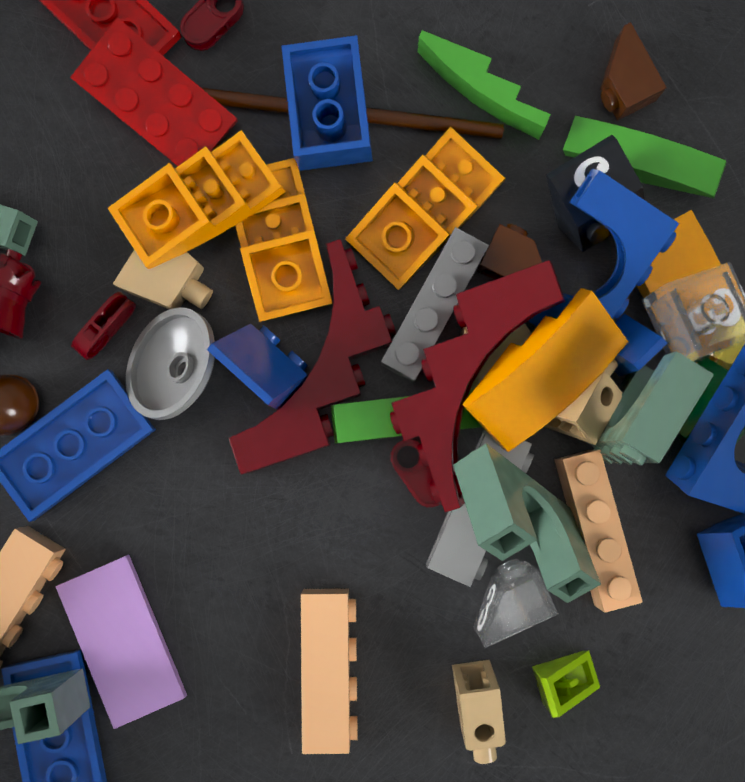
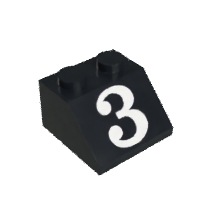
(567, 178)

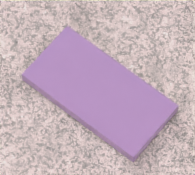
(121, 641)

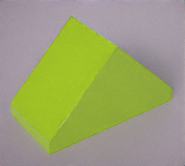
(566, 681)

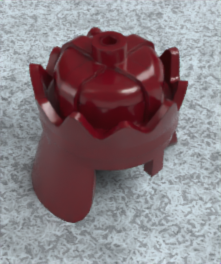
(15, 292)

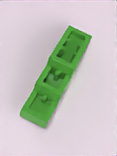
(469, 76)
(652, 157)
(372, 420)

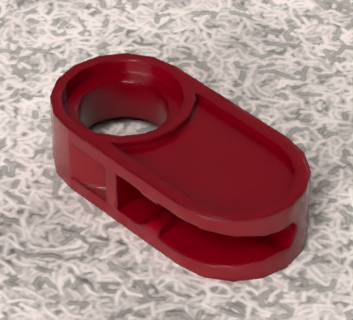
(206, 25)
(103, 325)
(415, 478)

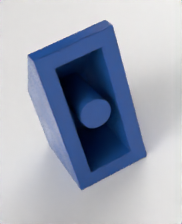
(641, 347)

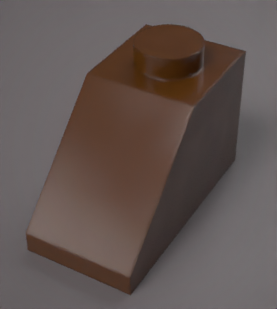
(630, 76)
(508, 252)

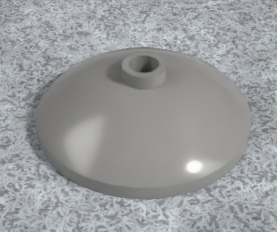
(170, 364)

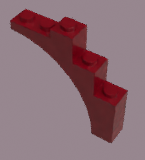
(490, 316)
(352, 334)

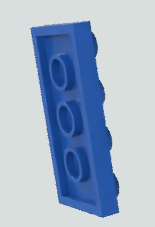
(71, 445)
(74, 753)

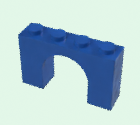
(638, 233)
(706, 460)

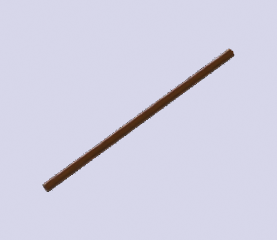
(375, 116)

